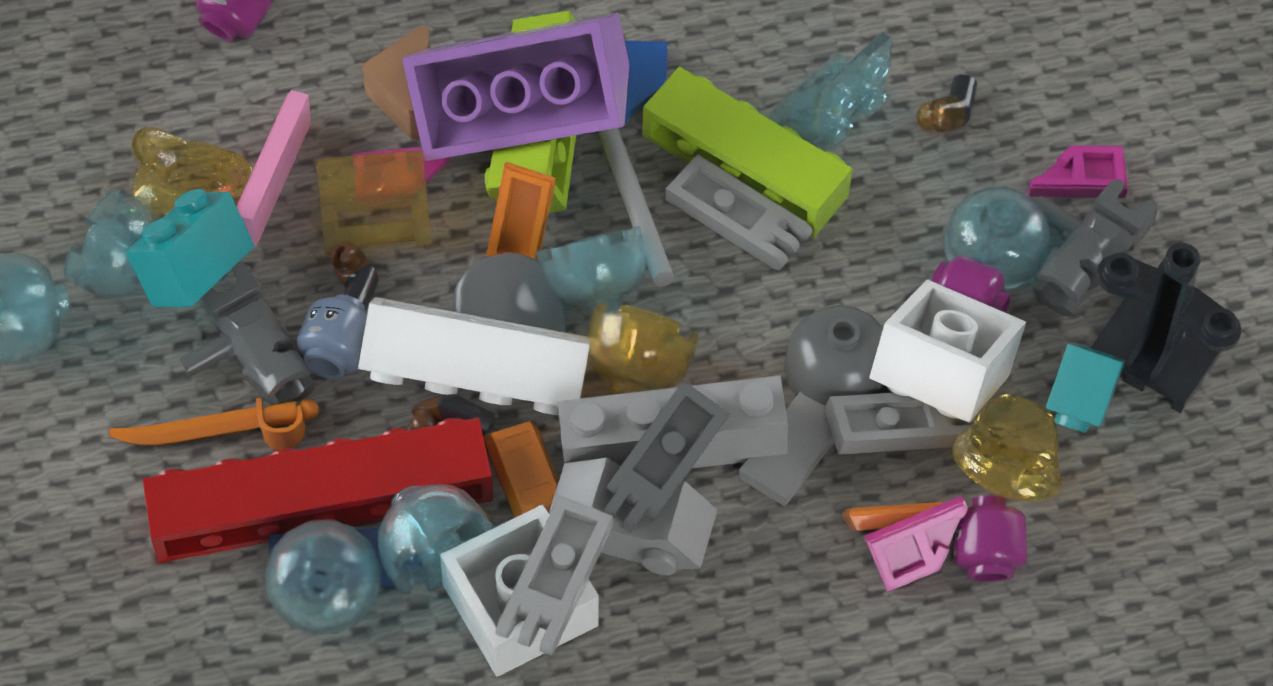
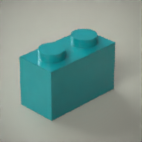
(189, 248)
(1084, 387)

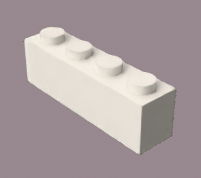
(472, 354)

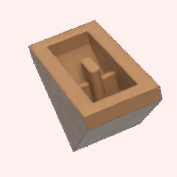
(387, 82)

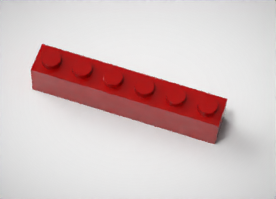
(344, 481)

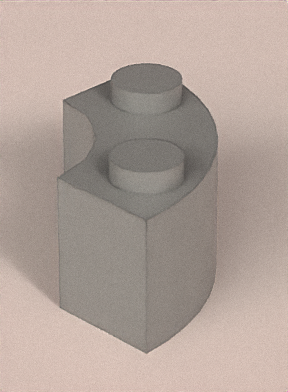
(668, 543)

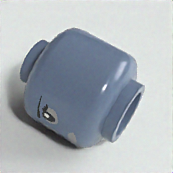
(333, 336)

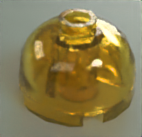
(638, 349)

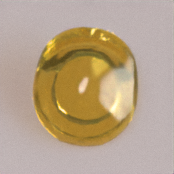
(178, 166)
(1012, 450)

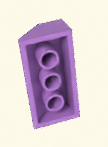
(519, 87)

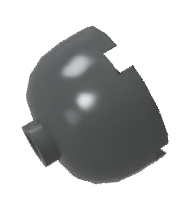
(833, 354)

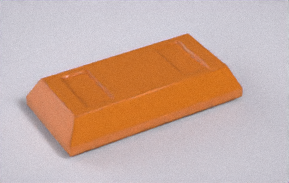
(521, 211)
(523, 467)
(882, 516)

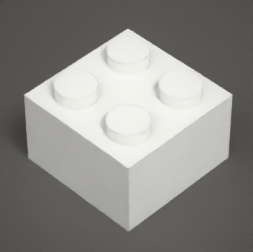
(947, 350)
(482, 579)

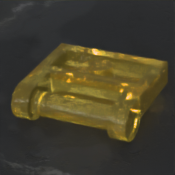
(374, 184)

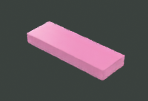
(274, 163)

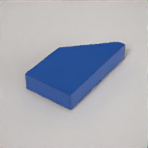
(646, 73)

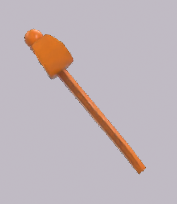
(228, 422)

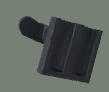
(1164, 324)

